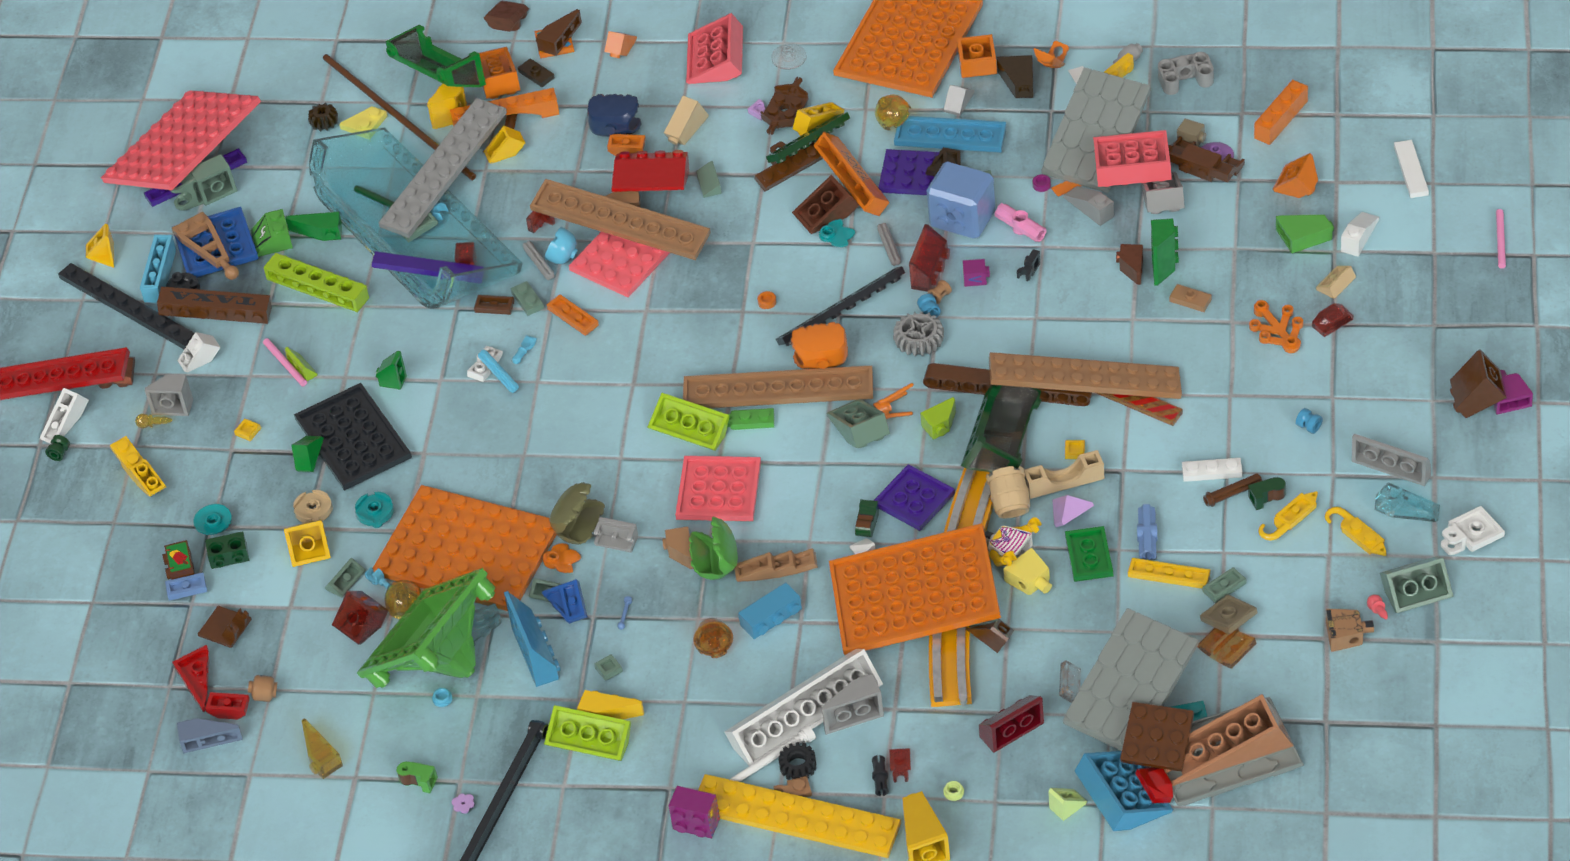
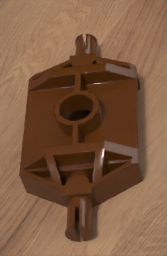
(785, 97)

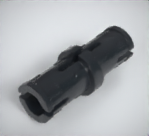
(880, 775)

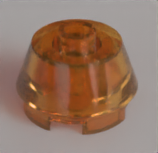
(713, 638)

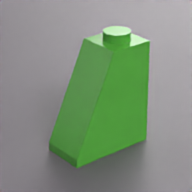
(1303, 230)

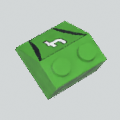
(271, 233)

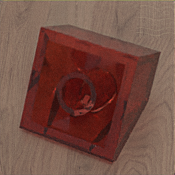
(359, 616)

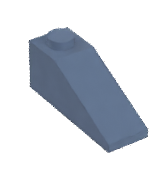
(203, 734)

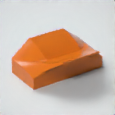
(630, 143)

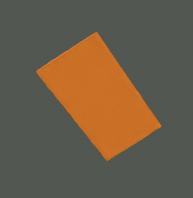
(1064, 187)

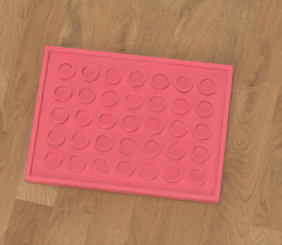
(180, 139)

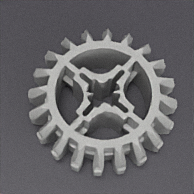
(918, 333)

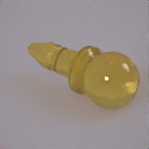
(144, 420)

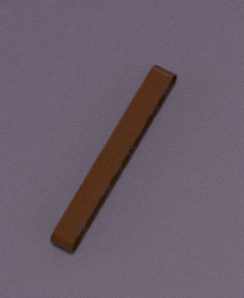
(978, 382)

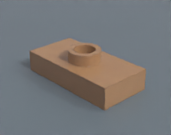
(1190, 298)

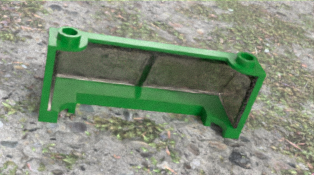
(420, 54)

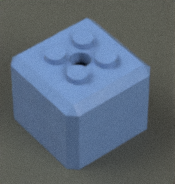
(961, 200)

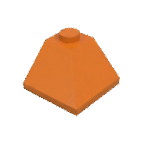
(1297, 177)

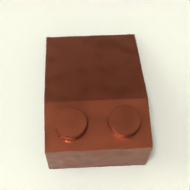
(825, 205)

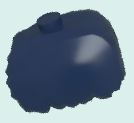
(613, 114)

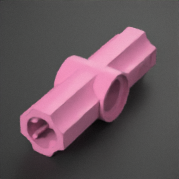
(1020, 222)

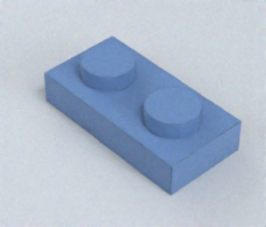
(186, 586)

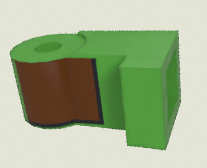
(417, 774)

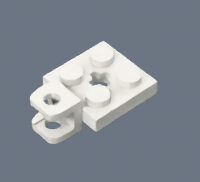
(1464, 536)

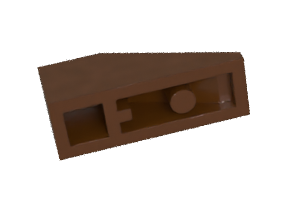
(557, 34)

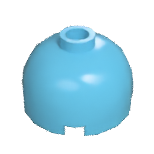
(562, 247)

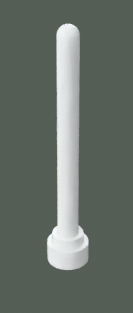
(805, 735)

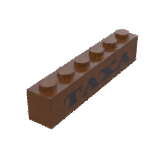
(214, 305)

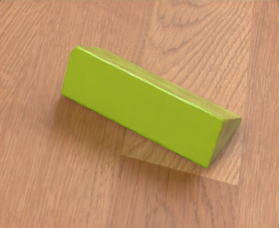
(300, 364)

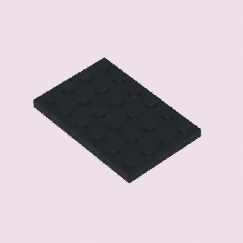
(355, 436)

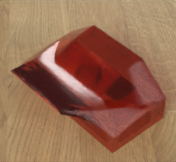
(1331, 319)

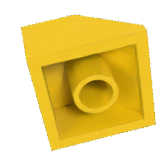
(307, 542)

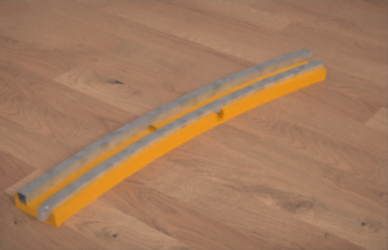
(951, 649)

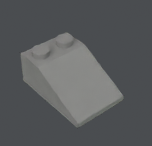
(1163, 195)
(853, 705)

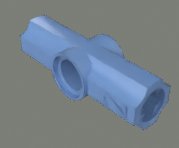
(1147, 532)

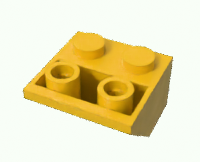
(442, 101)

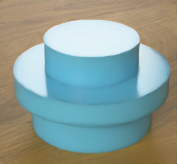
(442, 697)

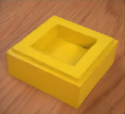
(247, 429)
(1074, 448)

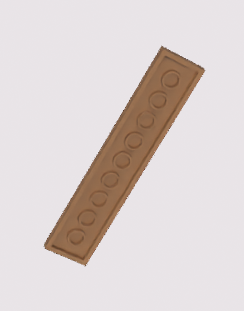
(620, 219)
(1084, 375)
(779, 387)

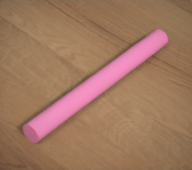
(1500, 238)
(283, 360)

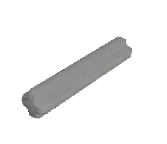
(889, 244)
(538, 260)

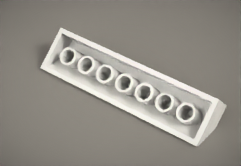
(798, 707)

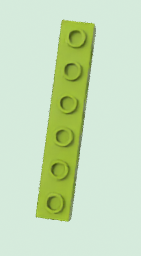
(316, 282)

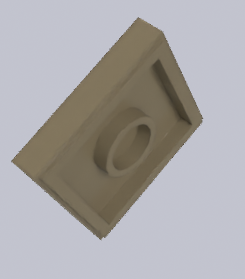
(1228, 614)

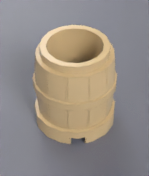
(1009, 492)

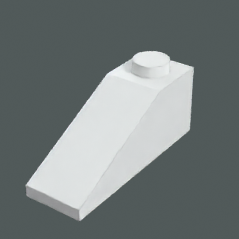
(1358, 233)
(64, 415)

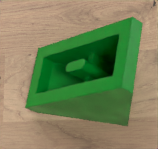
(306, 453)

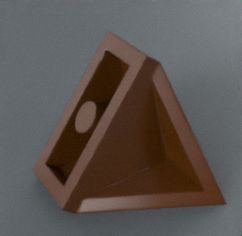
(992, 634)

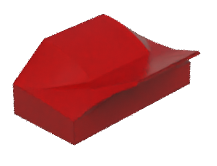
(227, 705)
(1156, 784)

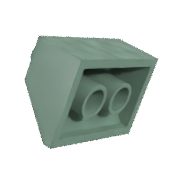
(1417, 584)

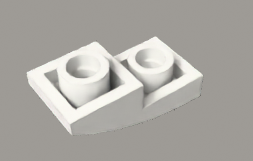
(479, 370)

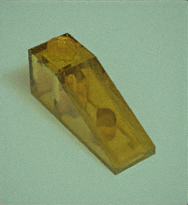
(322, 756)

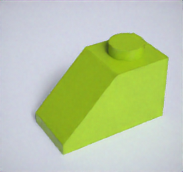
(939, 418)

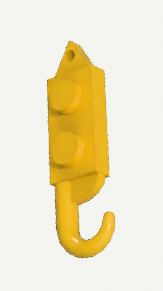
(1291, 515)
(1358, 532)

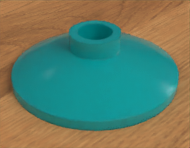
(212, 519)

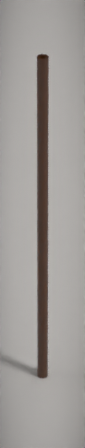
(389, 108)

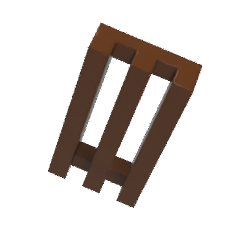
(495, 305)

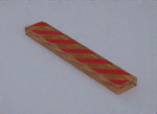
(1148, 405)

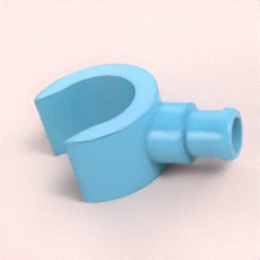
(437, 208)
(376, 577)

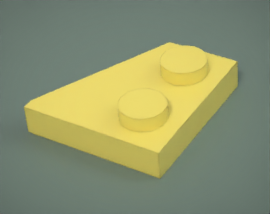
(366, 120)

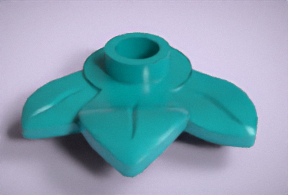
(836, 233)

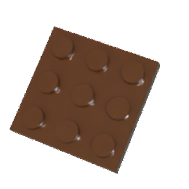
(1157, 736)

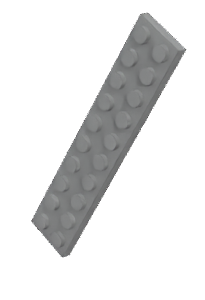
(442, 168)

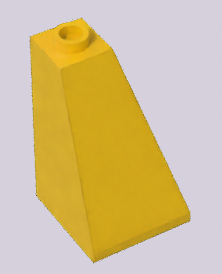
(924, 832)

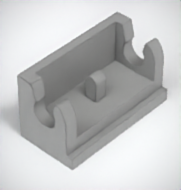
(615, 534)

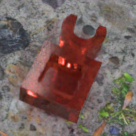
(900, 762)

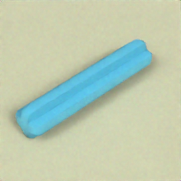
(498, 371)

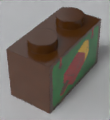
(178, 559)

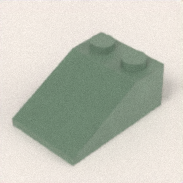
(859, 423)

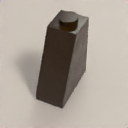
(1017, 74)

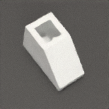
(198, 352)

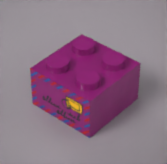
(694, 812)

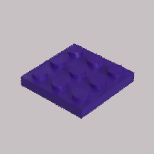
(905, 172)
(914, 497)

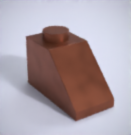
(1131, 261)

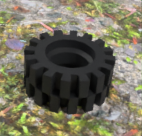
(796, 752)

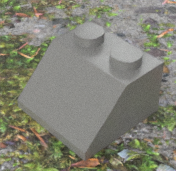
(170, 395)

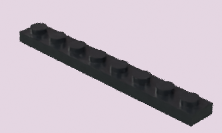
(848, 302)

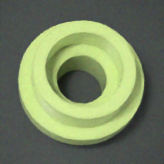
(953, 786)

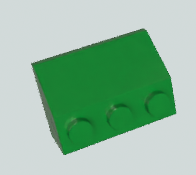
(1163, 248)

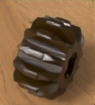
(323, 117)

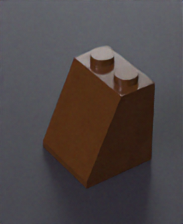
(1477, 385)

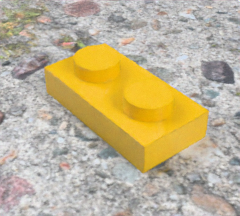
(1122, 66)

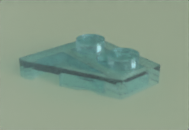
(484, 621)

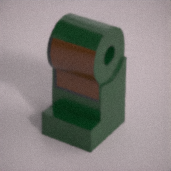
(1266, 491)
(866, 518)

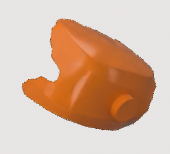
(820, 346)

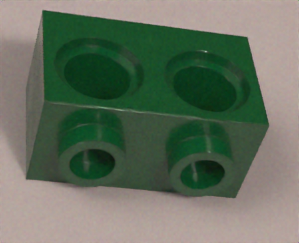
(227, 550)

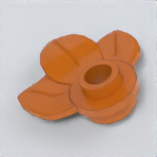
(561, 558)

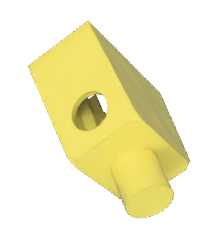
(1028, 573)

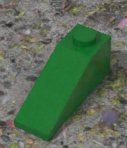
(318, 225)

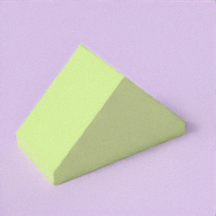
(1065, 802)

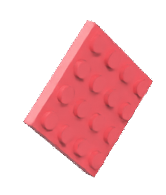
(617, 263)
(718, 488)

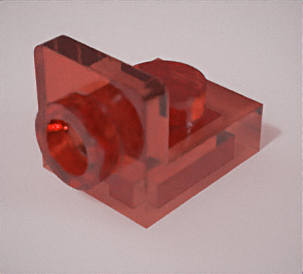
(536, 221)

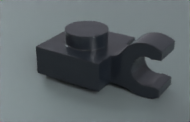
(1031, 264)

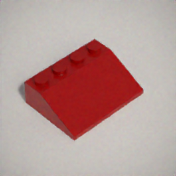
(650, 171)

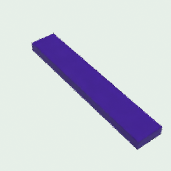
(156, 196)
(417, 265)

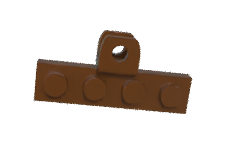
(791, 166)

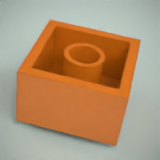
(976, 56)

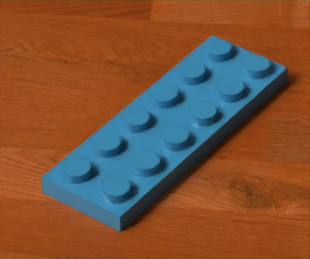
(951, 134)

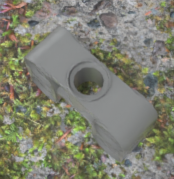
(1185, 67)

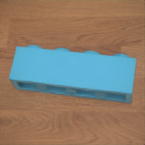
(157, 267)

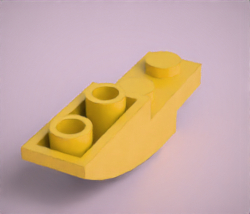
(137, 467)

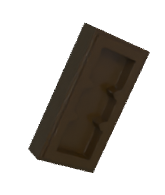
(536, 72)

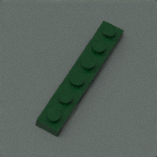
(804, 140)

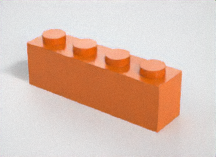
(1281, 112)

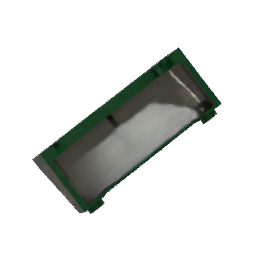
(1000, 428)

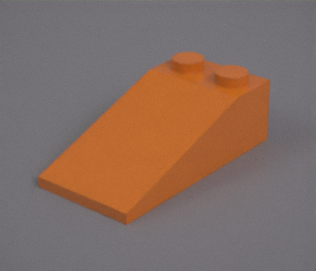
(499, 73)

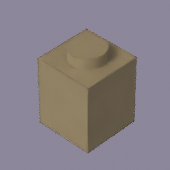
(1192, 131)

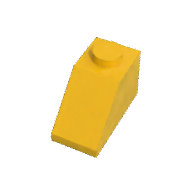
(504, 145)

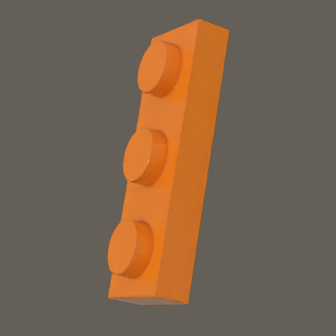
(572, 315)

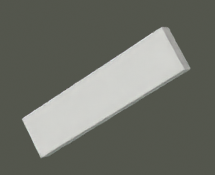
(1411, 169)

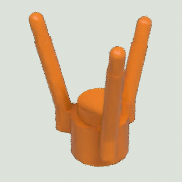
(884, 404)

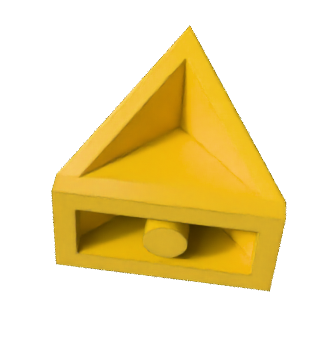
(101, 247)

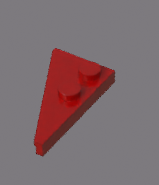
(194, 673)

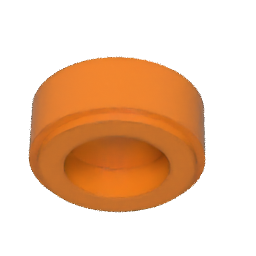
(766, 300)

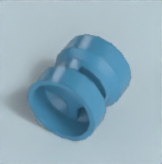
(928, 304)
(1310, 421)

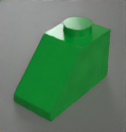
(392, 372)

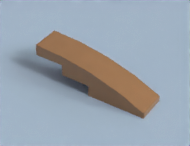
(770, 566)

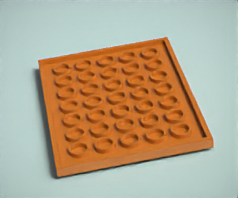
(907, 43)
(456, 534)
(914, 589)

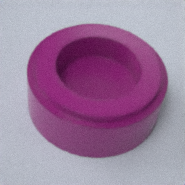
(1041, 183)

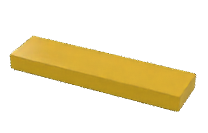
(1168, 573)

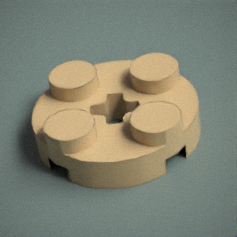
(304, 501)

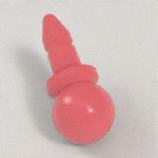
(1377, 605)

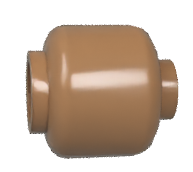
(262, 688)

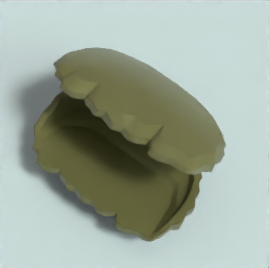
(574, 516)

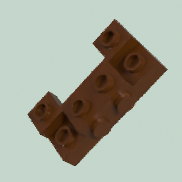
(1203, 162)

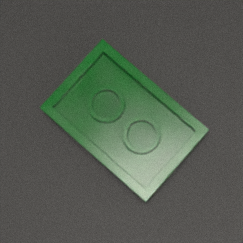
(1089, 553)

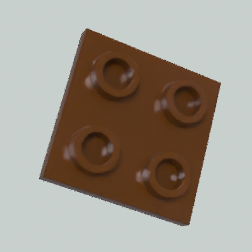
(225, 626)

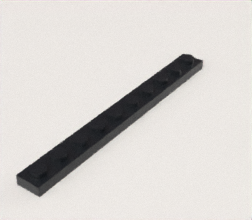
(126, 305)

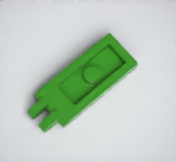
(751, 419)

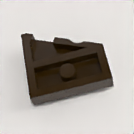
(944, 155)

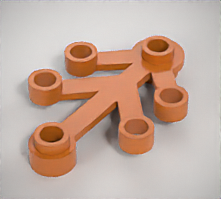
(1291, 342)

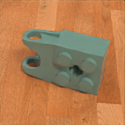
(205, 184)

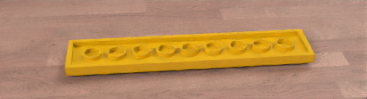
(803, 816)

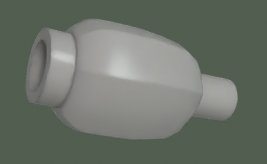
(1133, 49)

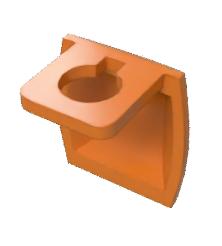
(1049, 59)

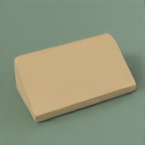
(1336, 281)

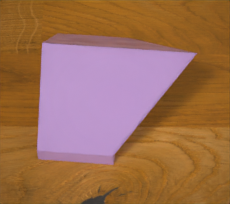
(1068, 508)

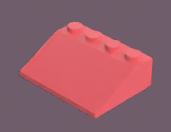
(715, 51)
(1132, 158)

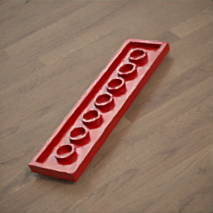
(63, 373)

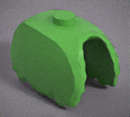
(713, 556)

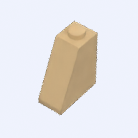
(685, 121)

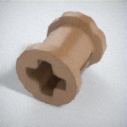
(940, 290)

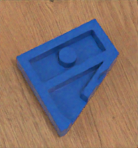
(567, 600)

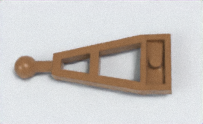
(196, 225)

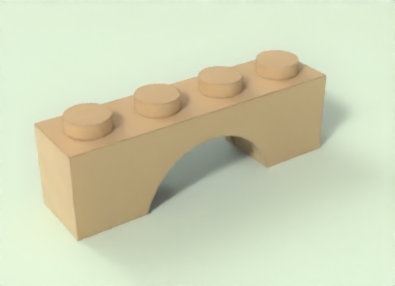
(1084, 470)

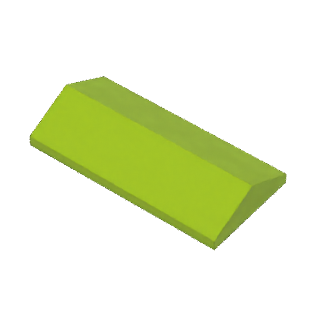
(689, 421)
(588, 733)

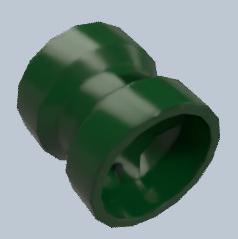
(58, 446)

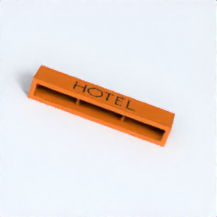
(851, 174)

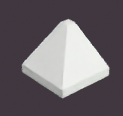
(863, 546)

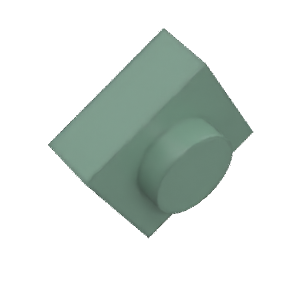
(608, 667)

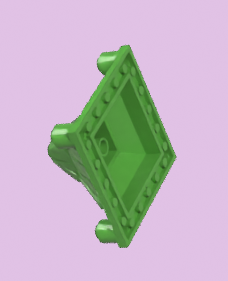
(433, 632)

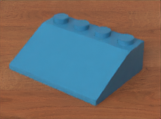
(532, 641)
(1118, 791)

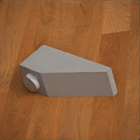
(1091, 203)

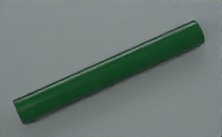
(382, 200)

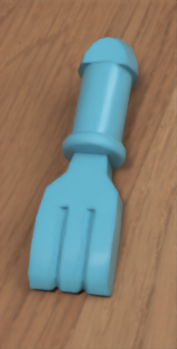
(527, 344)

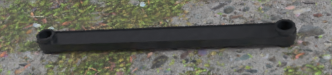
(536, 731)

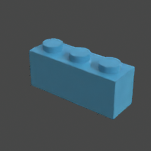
(770, 611)

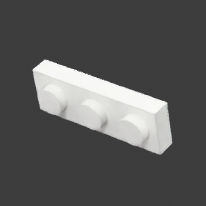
(1212, 469)

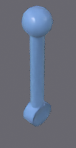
(627, 600)

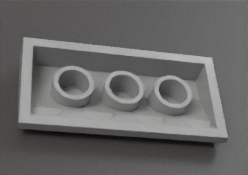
(1390, 460)

